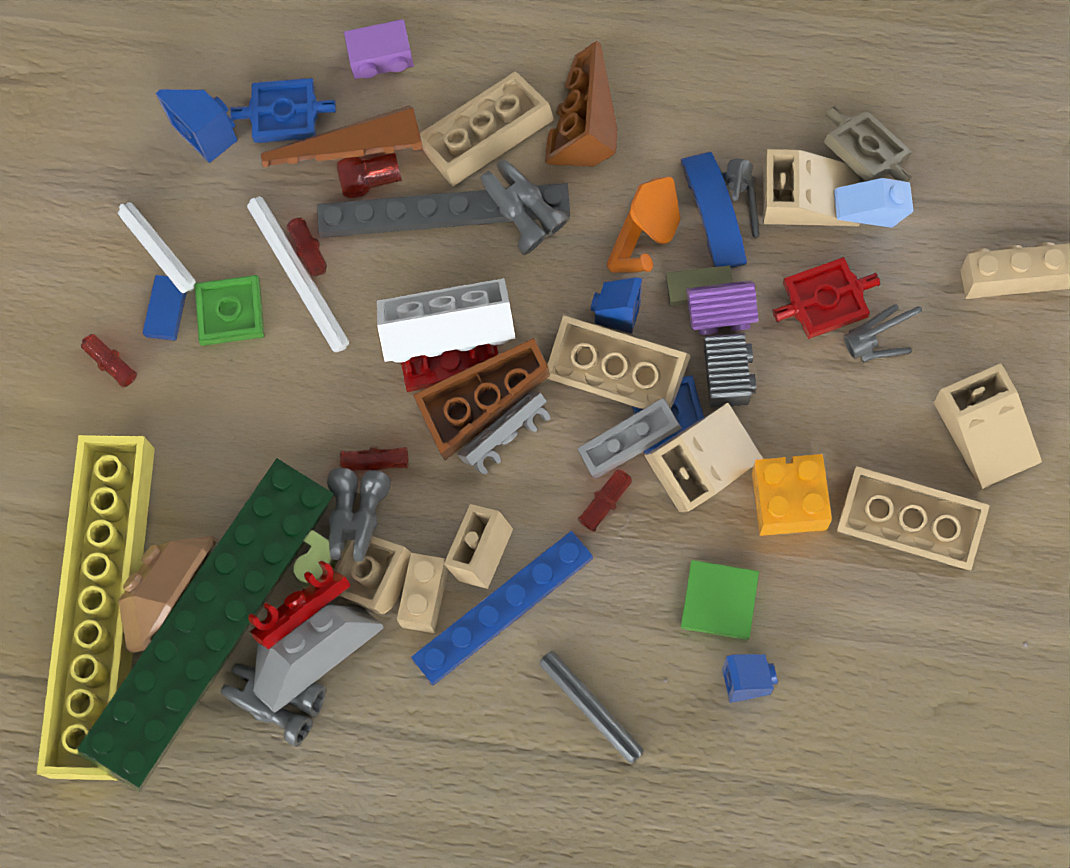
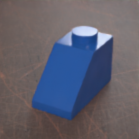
(618, 304)
(748, 676)

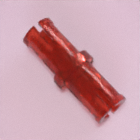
(374, 459)

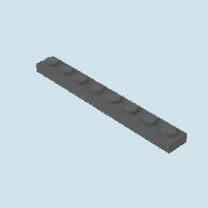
(424, 212)

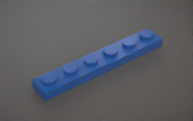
(502, 608)

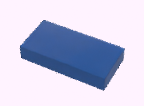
(164, 310)

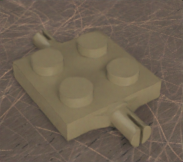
(867, 146)

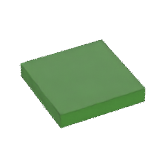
(229, 310)
(720, 600)

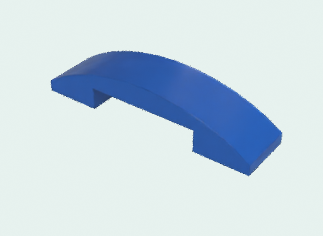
(715, 210)

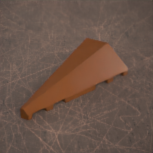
(373, 135)

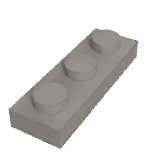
(629, 438)

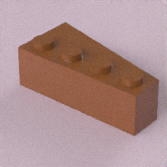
(478, 396)

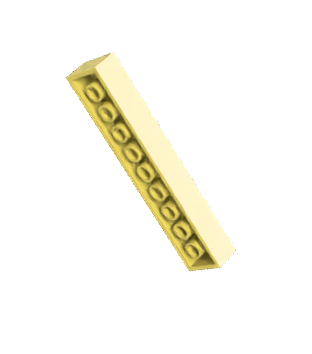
(99, 555)

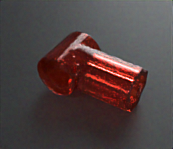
(360, 175)

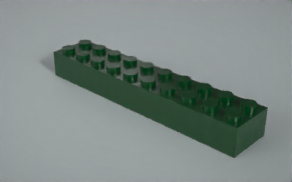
(205, 626)

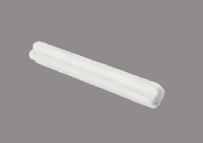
(156, 247)

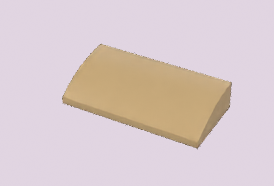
(485, 128)
(615, 364)
(913, 518)

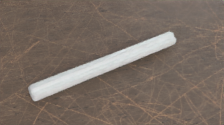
(298, 274)

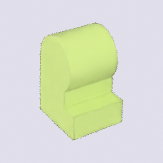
(318, 551)

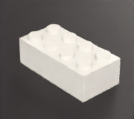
(444, 320)

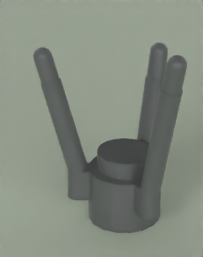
(740, 178)
(863, 339)

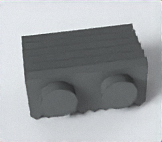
(728, 370)

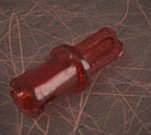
(307, 246)
(108, 360)
(605, 500)

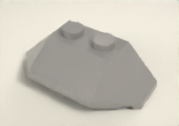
(310, 652)

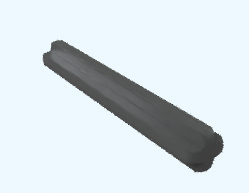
(591, 707)

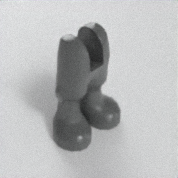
(521, 194)
(357, 526)
(295, 726)

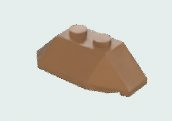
(158, 587)

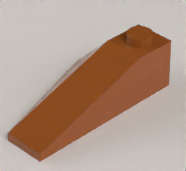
(587, 116)

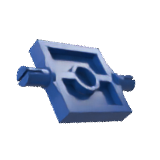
(283, 110)

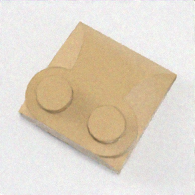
(377, 578)

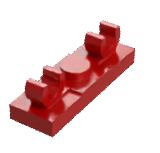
(427, 371)
(298, 606)

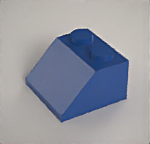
(199, 120)

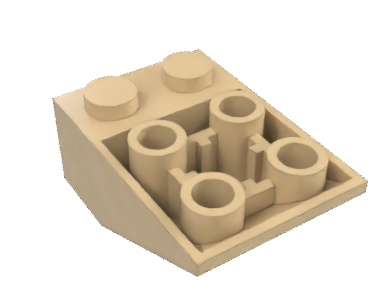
(802, 188)
(989, 425)
(703, 458)

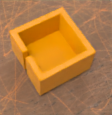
(791, 495)

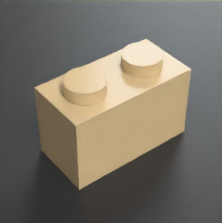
(478, 546)
(422, 593)

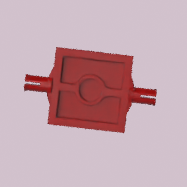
(826, 297)

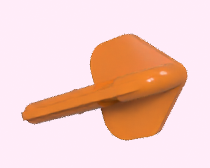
(654, 212)

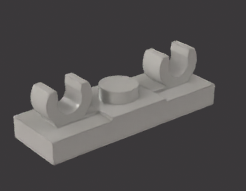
(504, 430)

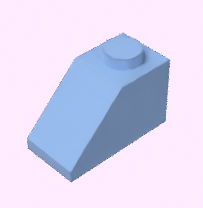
(874, 202)

